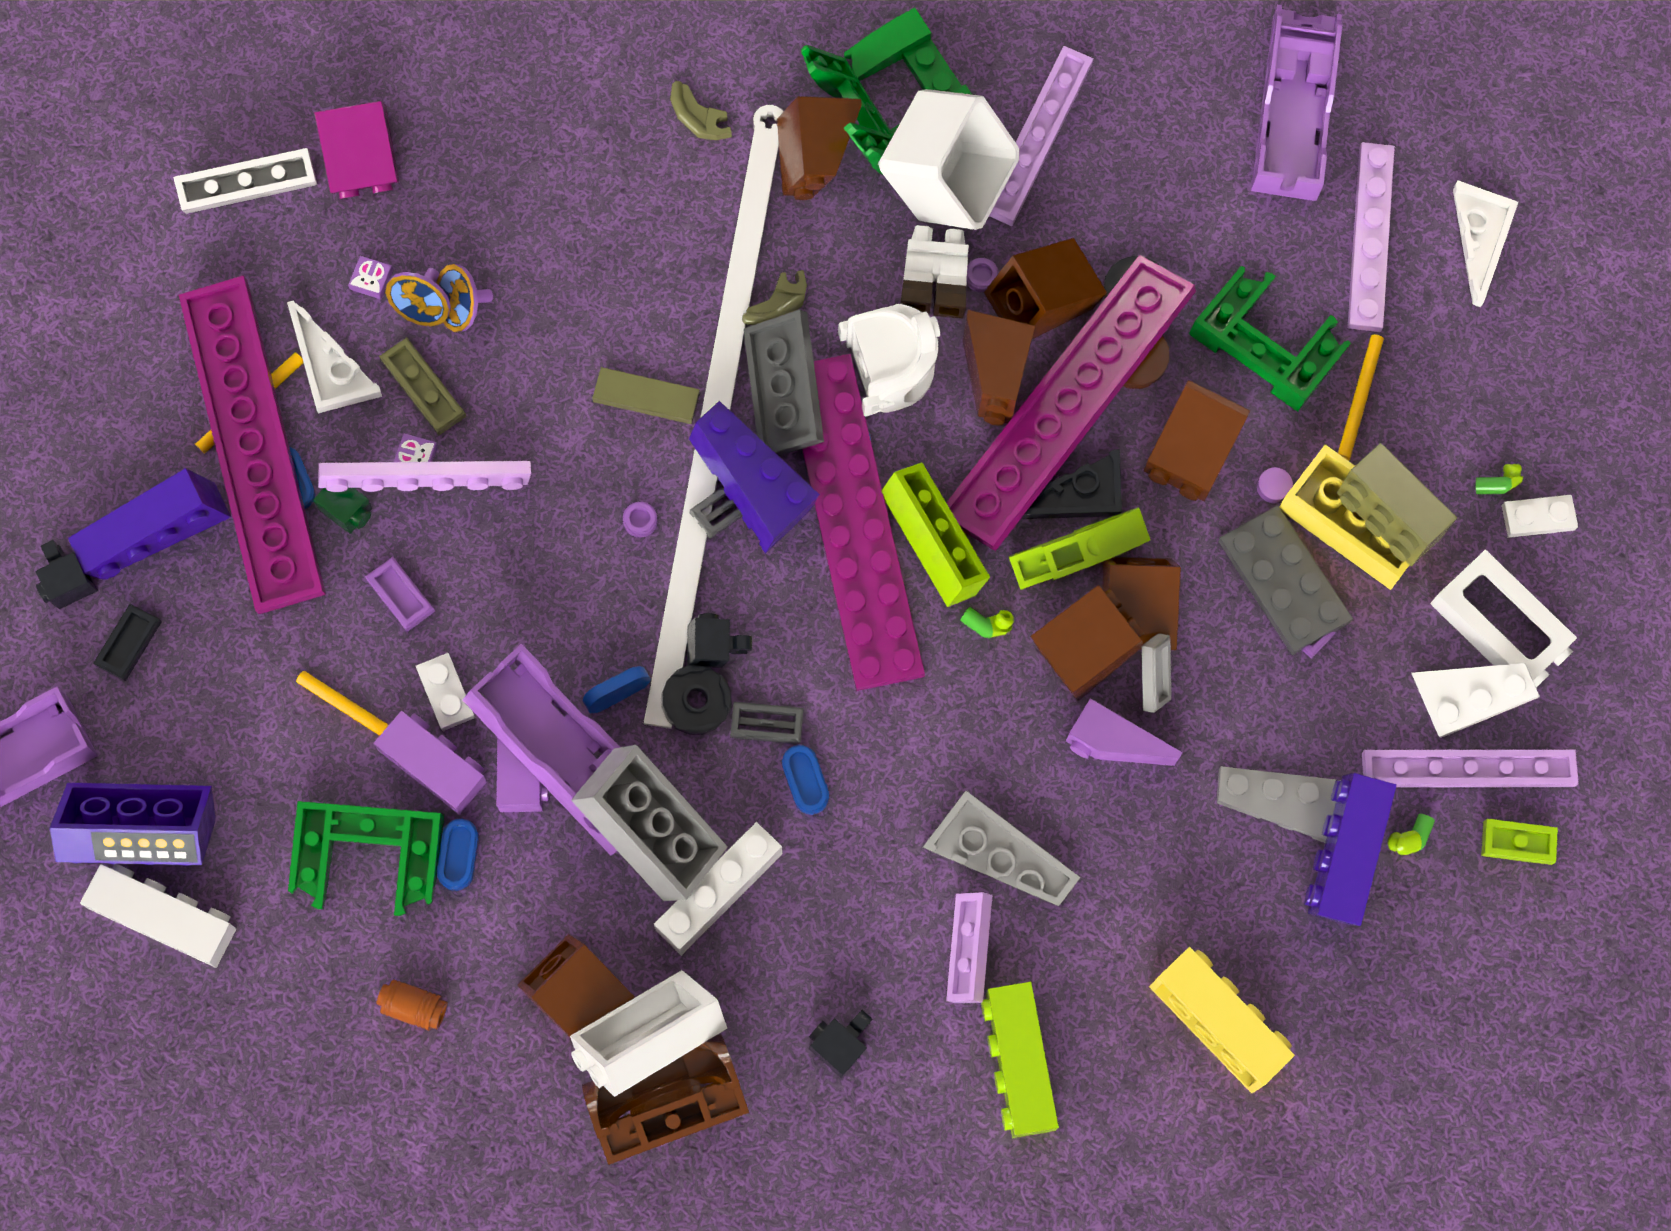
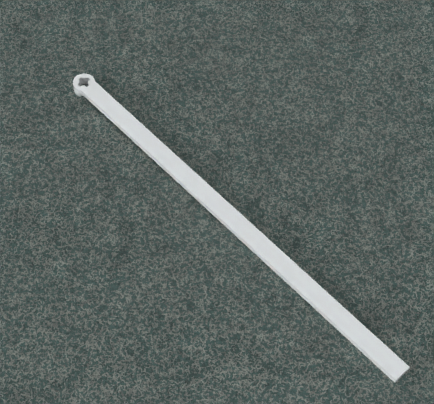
(720, 388)

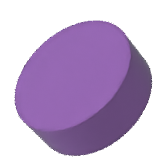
(981, 274)
(1274, 485)
(640, 519)

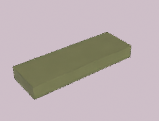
(422, 386)
(646, 395)

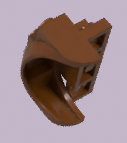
(667, 1102)

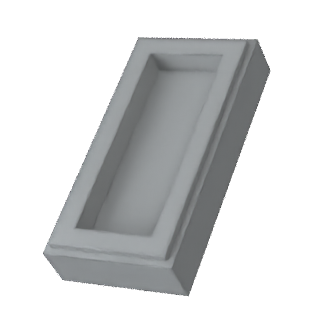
(1156, 672)

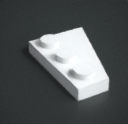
(1473, 694)

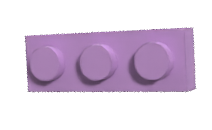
(969, 948)

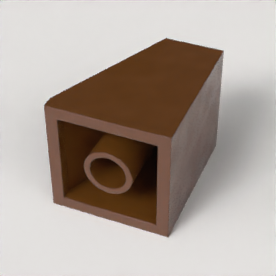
(813, 142)
(1046, 287)
(996, 363)
(1196, 441)
(1148, 593)
(1088, 641)
(574, 986)

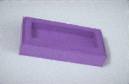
(399, 594)

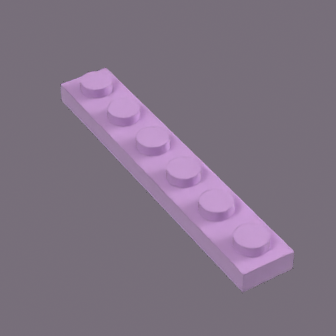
(1041, 130)
(1371, 237)
(411, 475)
(1472, 768)

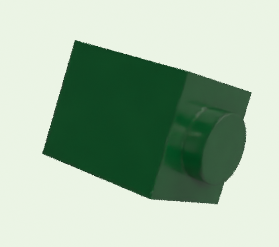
(345, 508)

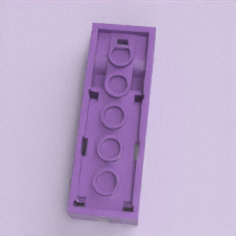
(1302, 57)
(42, 744)
(549, 745)

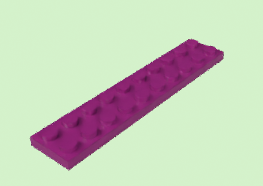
(1068, 401)
(251, 445)
(859, 536)

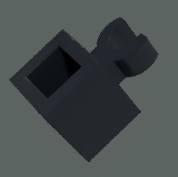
(63, 578)
(711, 641)
(839, 1045)

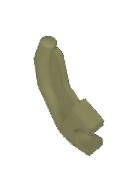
(696, 118)
(785, 299)

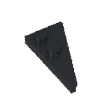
(1087, 492)

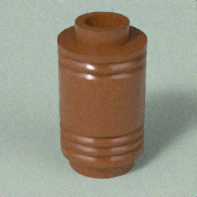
(412, 1005)

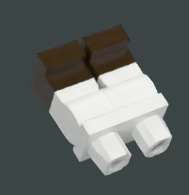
(938, 263)

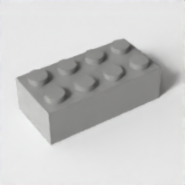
(649, 823)

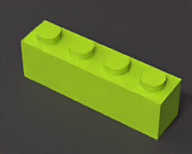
(934, 534)
(1021, 1060)

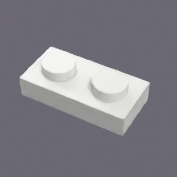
(1539, 516)
(444, 691)

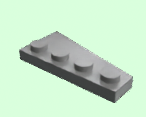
(1281, 798)
(995, 848)

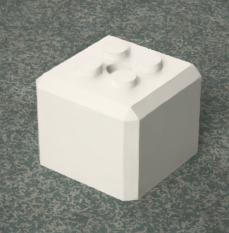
(950, 158)

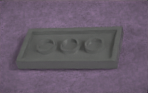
(784, 383)
(1285, 580)

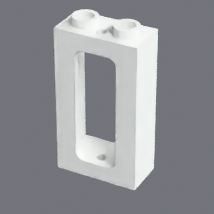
(1485, 636)
(647, 1033)

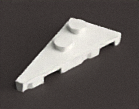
(1483, 226)
(332, 375)

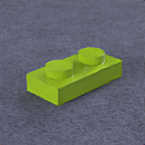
(1519, 841)

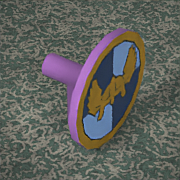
(462, 295)
(418, 297)

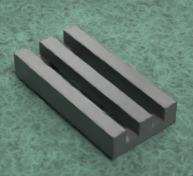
(705, 521)
(763, 735)

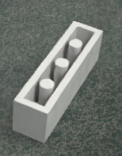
(245, 181)
(719, 888)
(158, 915)

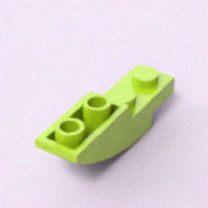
(1080, 549)

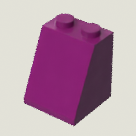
(357, 149)

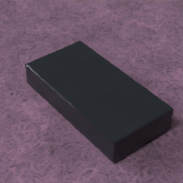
(127, 642)

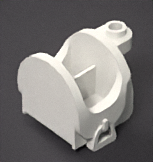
(893, 355)

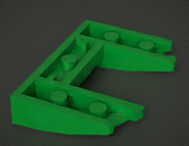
(906, 39)
(838, 80)
(1293, 377)
(322, 824)

